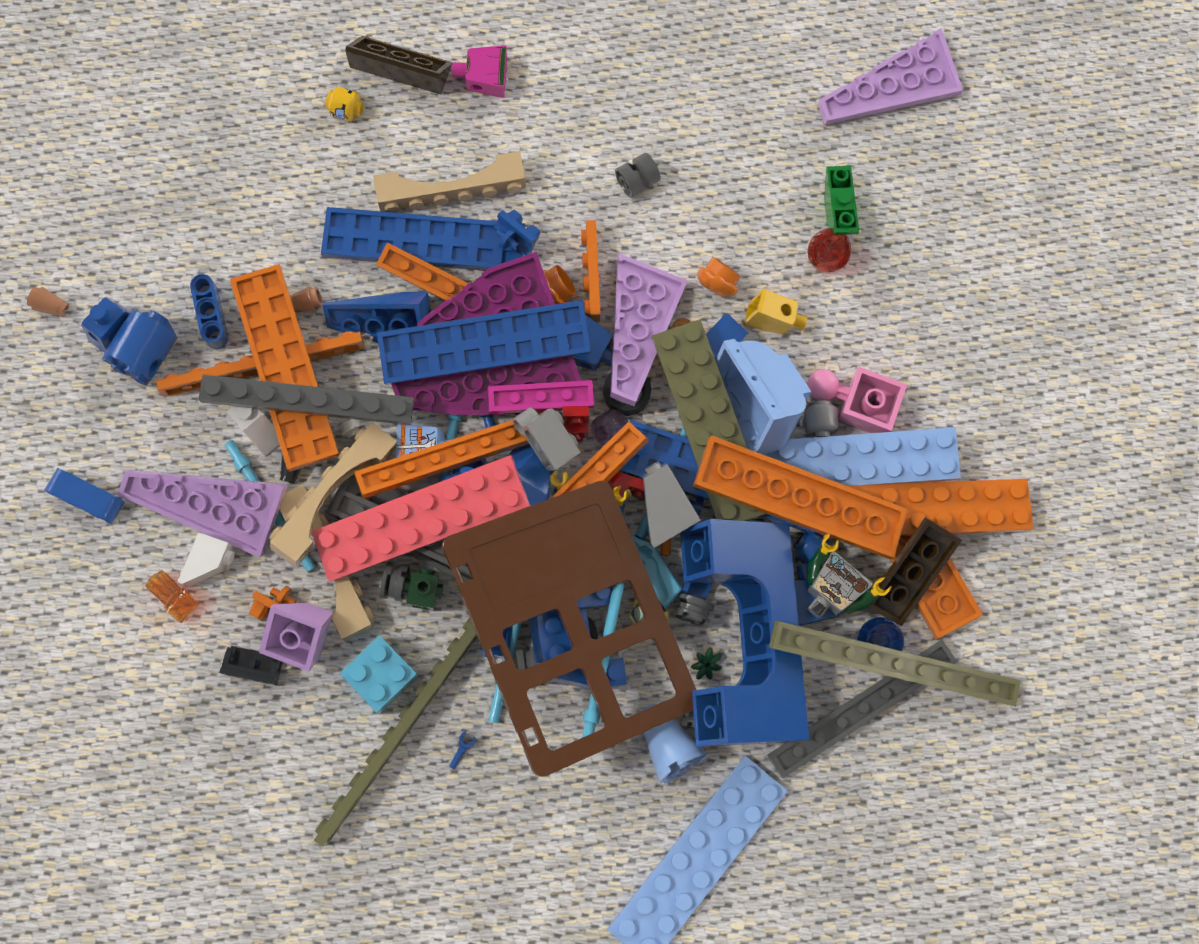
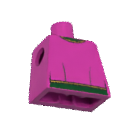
(484, 70)

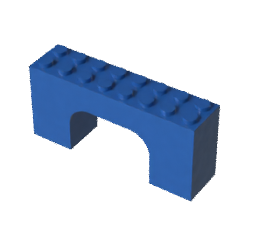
(758, 570)

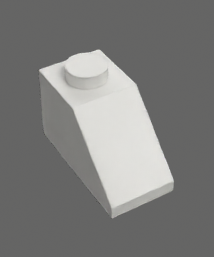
(256, 427)
(206, 559)

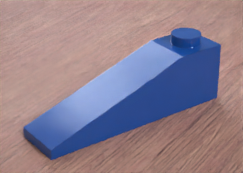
(377, 312)
(532, 474)

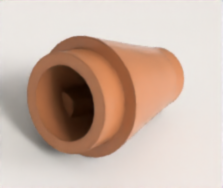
(307, 299)
(46, 302)

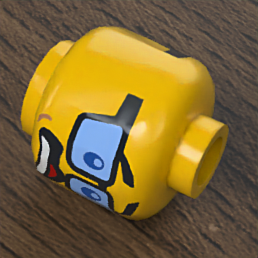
(344, 104)

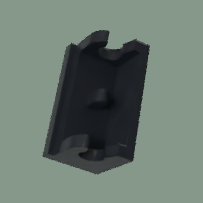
(251, 665)

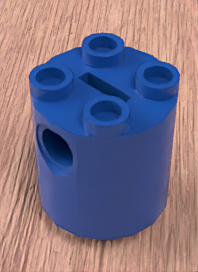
(140, 345)

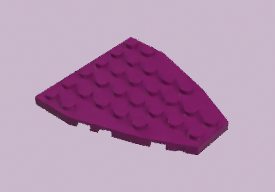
(499, 289)

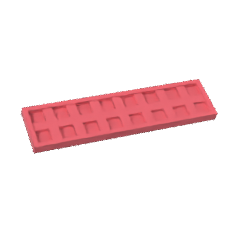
(420, 518)

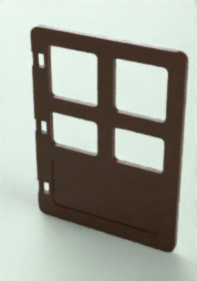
(545, 563)

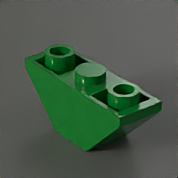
(840, 200)

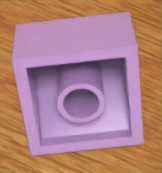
(296, 634)

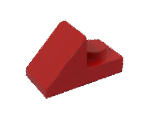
(627, 482)

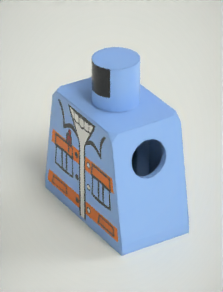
(417, 437)

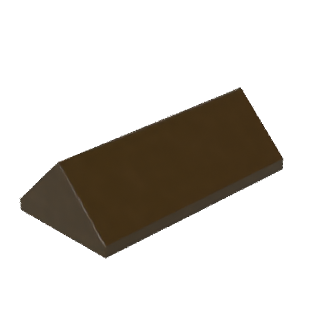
(398, 64)
(915, 570)

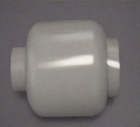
(822, 418)

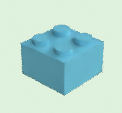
(379, 675)

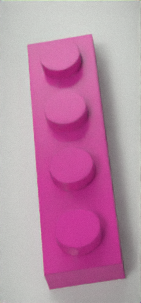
(540, 396)

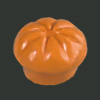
(719, 278)
(559, 284)

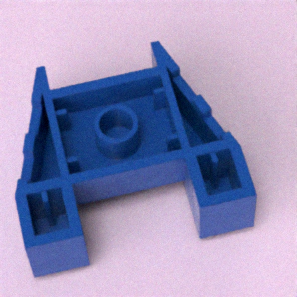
(551, 640)

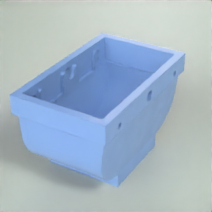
(763, 391)

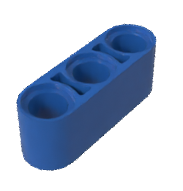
(204, 302)
(84, 495)

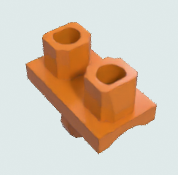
(262, 604)

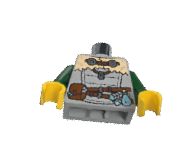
(838, 584)

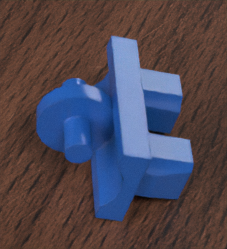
(514, 234)

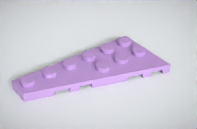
(902, 81)
(643, 308)
(219, 507)

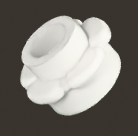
(351, 428)

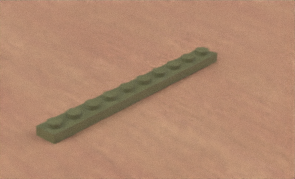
(894, 663)
(394, 736)

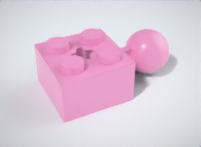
(856, 409)

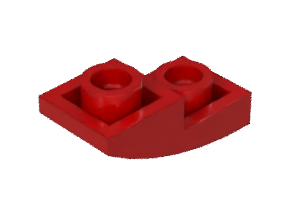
(576, 421)

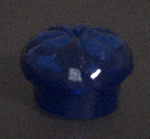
(882, 632)

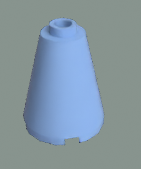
(672, 750)

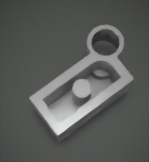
(547, 437)

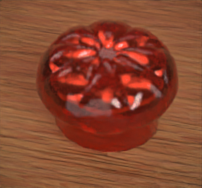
(829, 251)

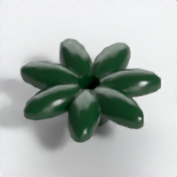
(706, 664)

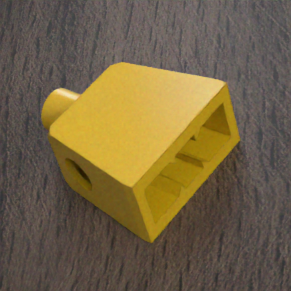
(773, 313)

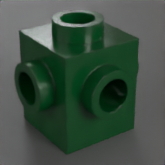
(427, 599)

